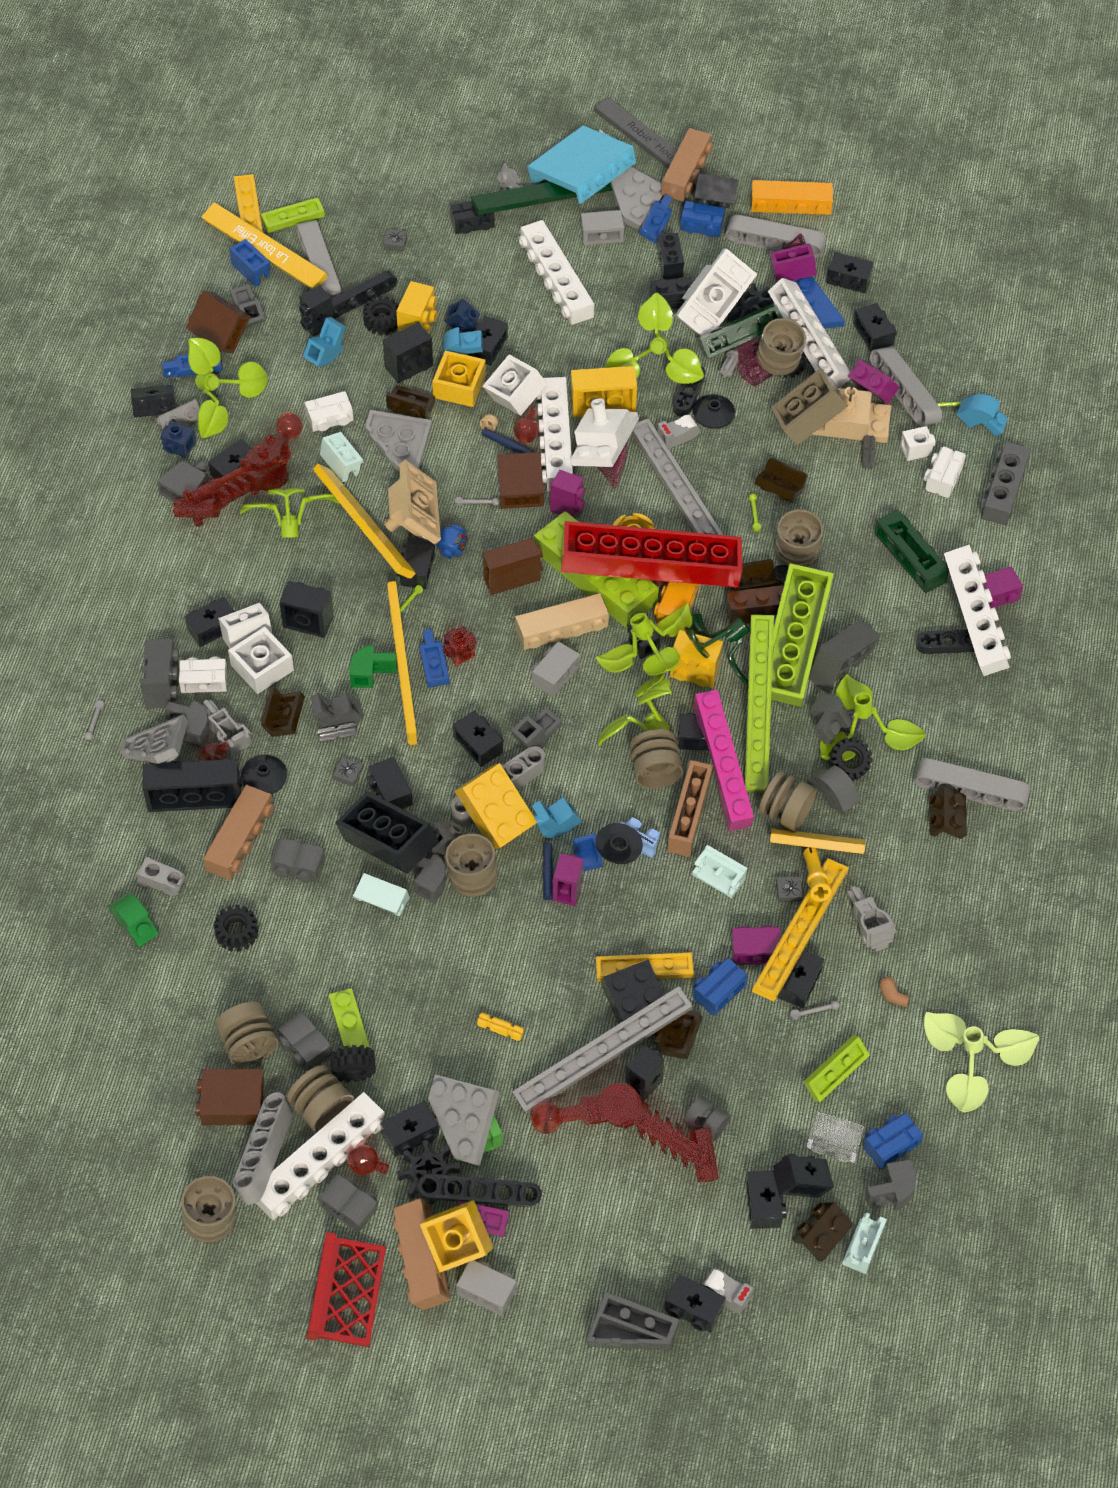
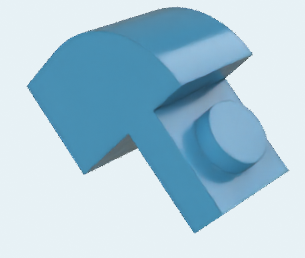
(462, 342)
(328, 345)
(984, 410)
(556, 819)

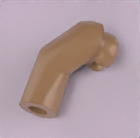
(890, 992)

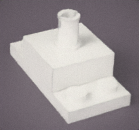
(715, 293)
(602, 435)

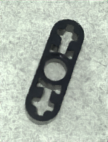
(690, 398)

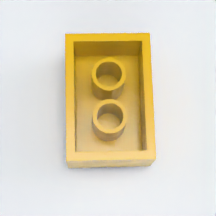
(613, 385)
(495, 806)

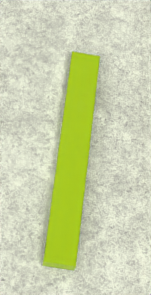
(759, 703)

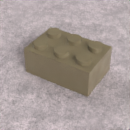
(809, 406)

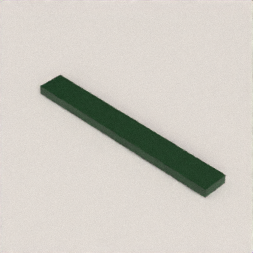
(523, 197)

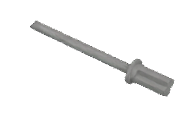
(730, 363)

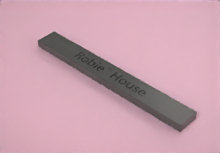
(638, 132)

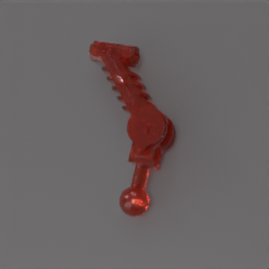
(260, 470)
(624, 1108)

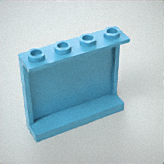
(583, 162)

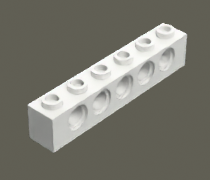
(556, 272)
(818, 344)
(555, 429)
(958, 562)
(322, 1143)

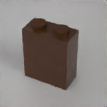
(218, 321)
(520, 480)
(512, 566)
(230, 1096)

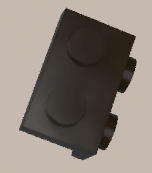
(410, 402)
(781, 480)
(757, 575)
(282, 712)
(948, 813)
(678, 1036)
(823, 1229)

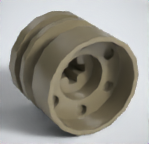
(781, 346)
(799, 538)
(656, 758)
(783, 798)
(471, 865)
(246, 1033)
(318, 1097)
(211, 1196)

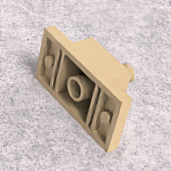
(858, 418)
(414, 504)

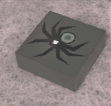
(395, 240)
(348, 771)
(789, 889)

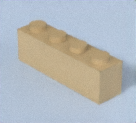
(561, 621)

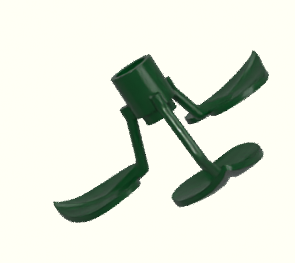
(732, 632)

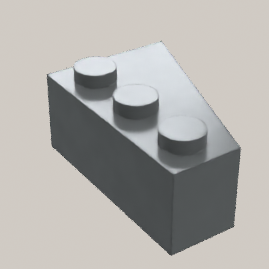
(842, 652)
(159, 673)
(631, 1326)

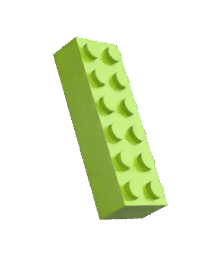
(620, 595)
(798, 631)

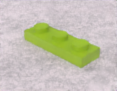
(292, 215)
(348, 1018)
(836, 1068)

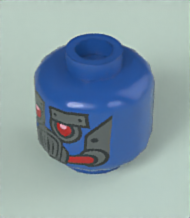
(452, 541)

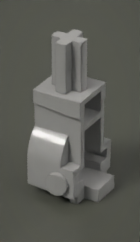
(221, 722)
(865, 912)

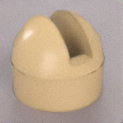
(485, 422)

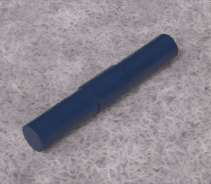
(506, 442)
(547, 871)

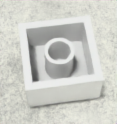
(514, 385)
(261, 660)

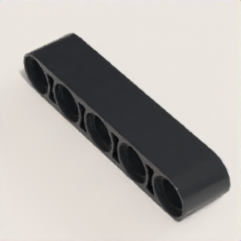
(490, 1190)

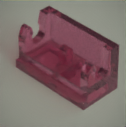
(749, 366)

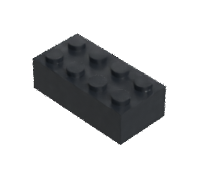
(191, 785)
(387, 832)

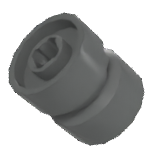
(704, 1115)

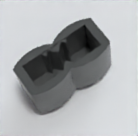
(297, 860)
(304, 1041)
(348, 1203)

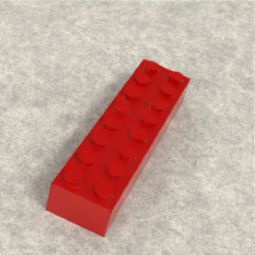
(651, 554)

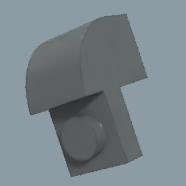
(244, 300)
(338, 711)
(830, 716)
(198, 725)
(538, 730)
(837, 788)
(431, 878)
(899, 1186)

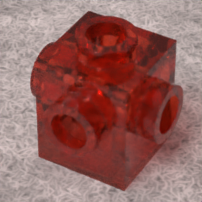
(459, 645)

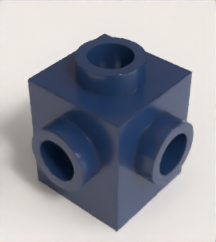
(463, 316)
(178, 439)

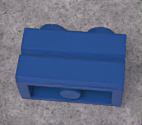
(702, 219)
(719, 986)
(892, 1140)

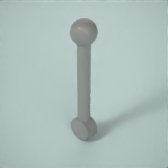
(459, 501)
(99, 706)
(795, 1014)

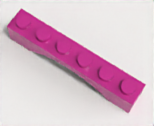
(730, 781)

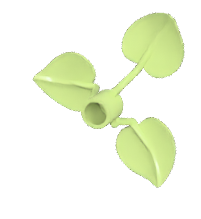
(948, 1029)

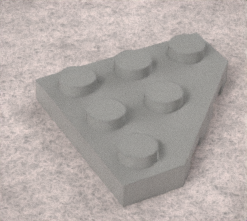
(635, 195)
(399, 436)
(156, 743)
(463, 1115)

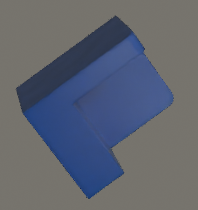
(586, 849)

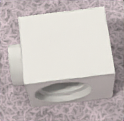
(917, 443)

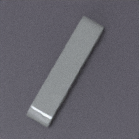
(771, 234)
(317, 254)
(911, 393)
(522, 764)
(975, 784)
(263, 1148)

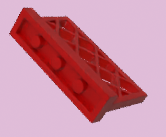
(324, 1286)

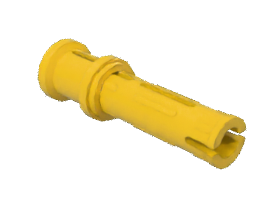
(817, 879)

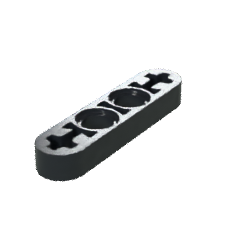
(381, 284)
(957, 636)

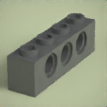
(1006, 483)

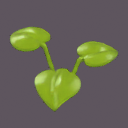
(657, 315)
(201, 359)
(288, 523)
(658, 664)
(651, 689)
(858, 697)

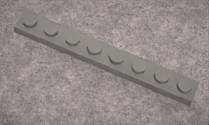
(674, 479)
(602, 1049)

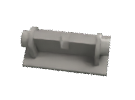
(508, 178)
(183, 414)

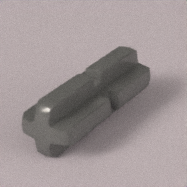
(868, 451)
(342, 730)

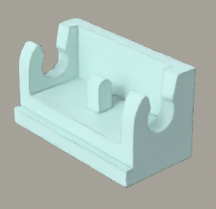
(340, 456)
(719, 871)
(382, 894)
(864, 1243)

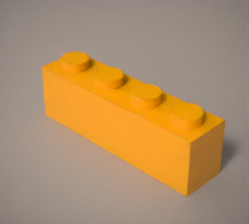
(791, 197)
(674, 597)

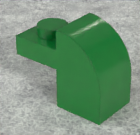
(366, 663)
(134, 917)

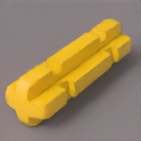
(500, 1026)

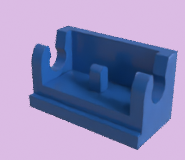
(249, 262)

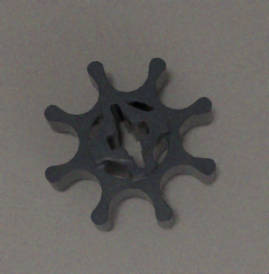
(750, 301)
(425, 1162)

